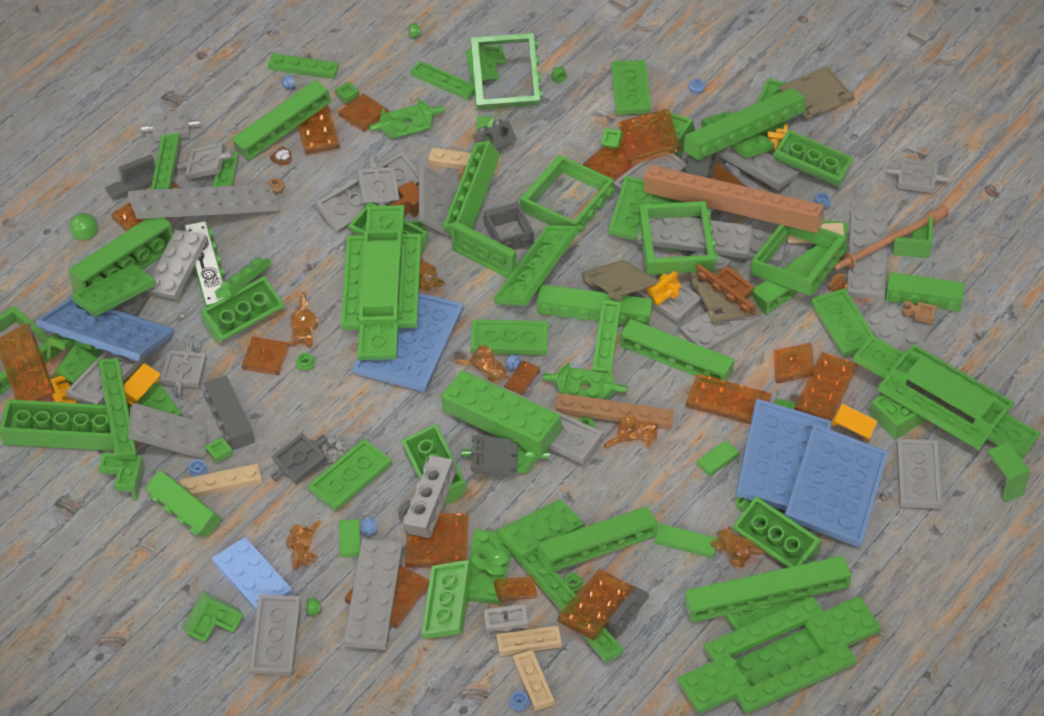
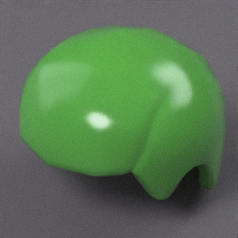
(83, 226)

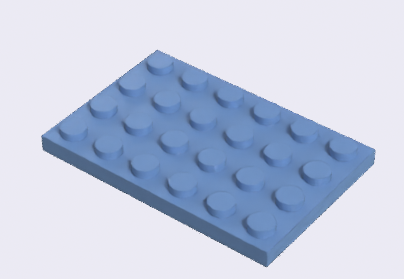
(111, 331)
(418, 347)
(774, 452)
(836, 485)

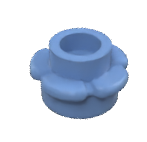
(288, 82)
(697, 86)
(822, 198)
(513, 362)
(197, 467)
(369, 526)
(519, 696)

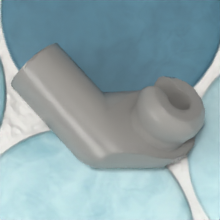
(736, 171)

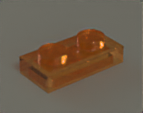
(522, 377)
(515, 588)

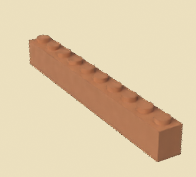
(734, 198)

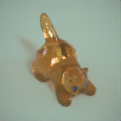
(429, 276)
(302, 323)
(485, 362)
(630, 431)
(300, 541)
(739, 548)

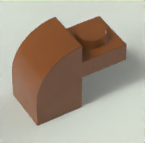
(409, 198)

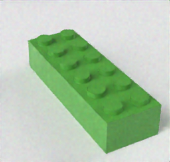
(137, 246)
(501, 413)
(56, 425)

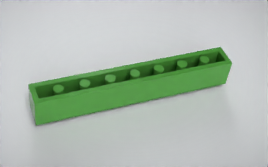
(744, 124)
(767, 588)

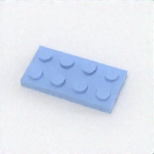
(250, 572)

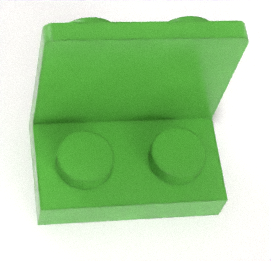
(74, 363)

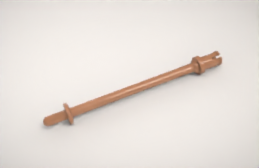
(850, 260)

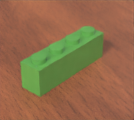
(915, 289)
(183, 503)

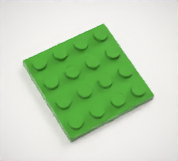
(625, 217)

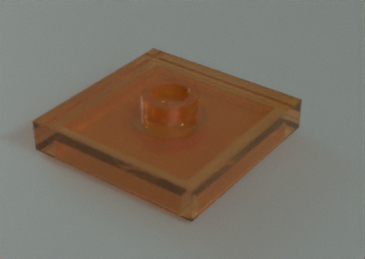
(362, 112)
(265, 355)
(793, 363)

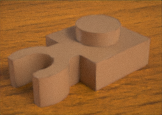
(922, 312)

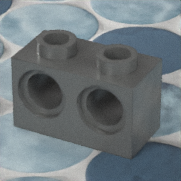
(493, 134)

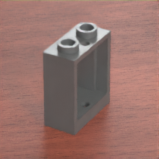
(511, 213)

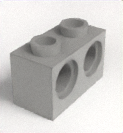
(505, 620)

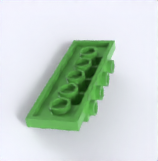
(536, 265)

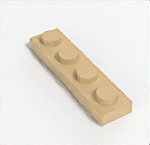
(453, 159)
(223, 480)

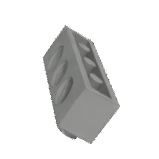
(438, 489)

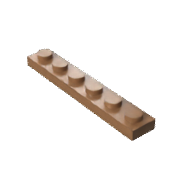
(613, 410)

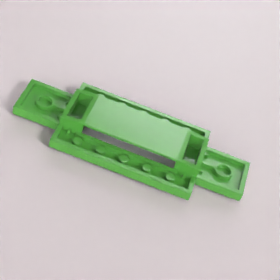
(373, 282)
(950, 385)
(784, 664)

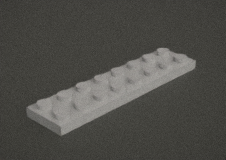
(203, 201)
(575, 439)

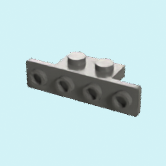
(133, 177)
(626, 612)

